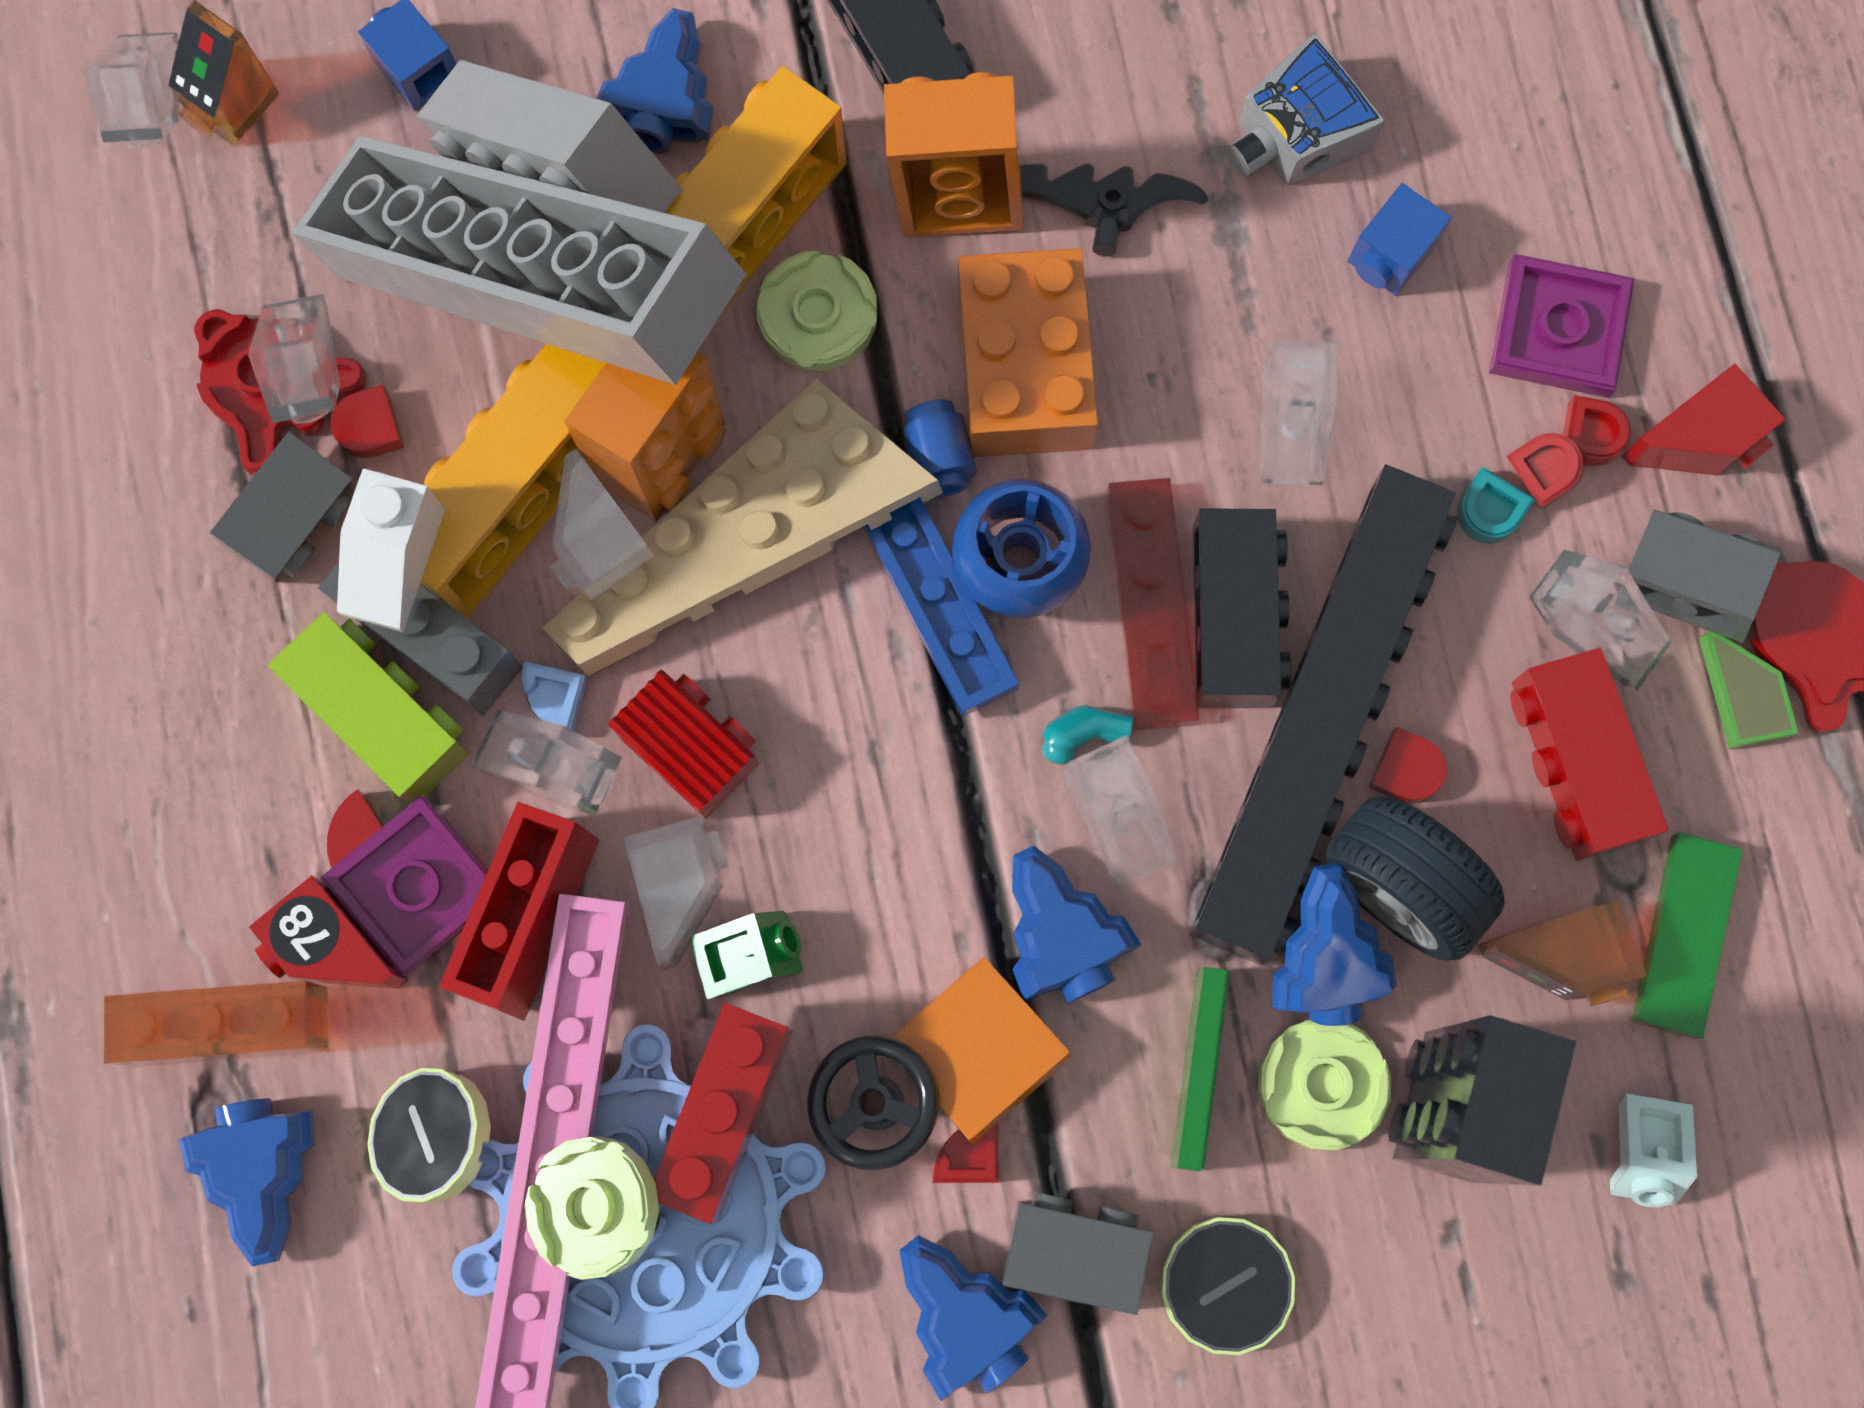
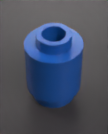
(940, 444)

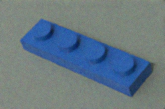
(942, 608)

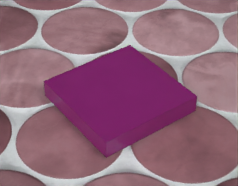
(1562, 326)
(409, 885)

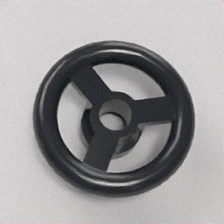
(920, 1120)

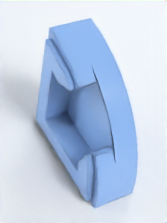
(554, 693)

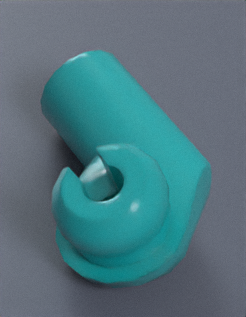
(1080, 726)

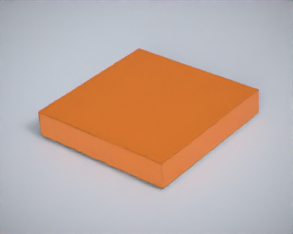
(983, 1049)

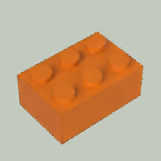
(954, 154)
(1026, 352)
(648, 433)

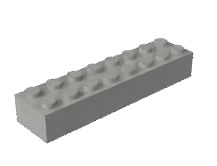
(524, 256)

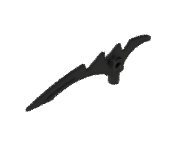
(1109, 203)

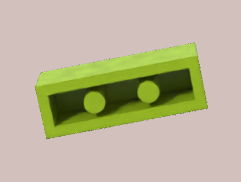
(370, 706)

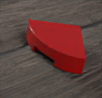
(351, 826)
(968, 1163)

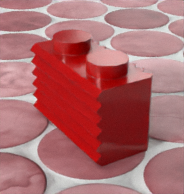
(685, 742)

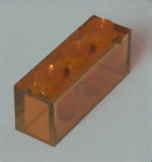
(215, 1024)

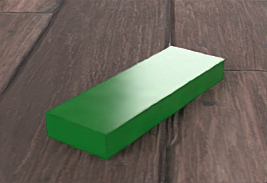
(1687, 935)
(1200, 1069)

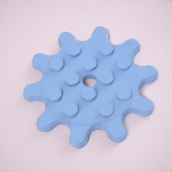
(694, 1276)

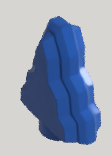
(662, 87)
(1063, 932)
(1332, 956)
(250, 1171)
(966, 1320)

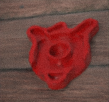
(233, 390)
(1815, 636)

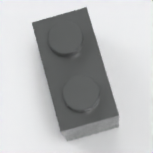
(283, 508)
(1702, 573)
(1077, 1255)

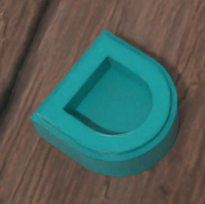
(1492, 508)

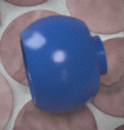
(1024, 590)

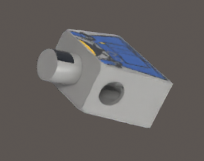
(1304, 117)

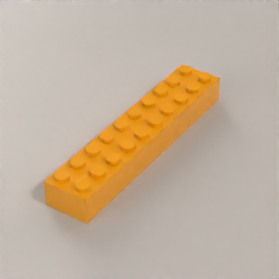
(510, 467)

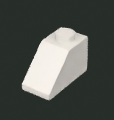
(385, 548)

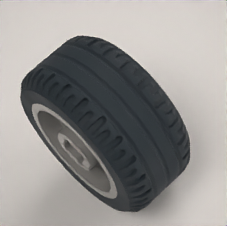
(1417, 877)

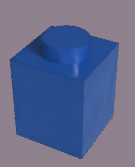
(408, 52)
(1398, 240)

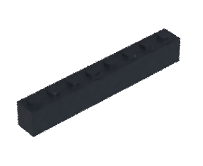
(1323, 717)

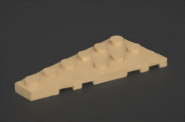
(754, 519)

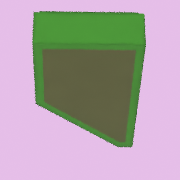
(1747, 694)

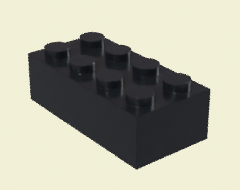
(1483, 1101)

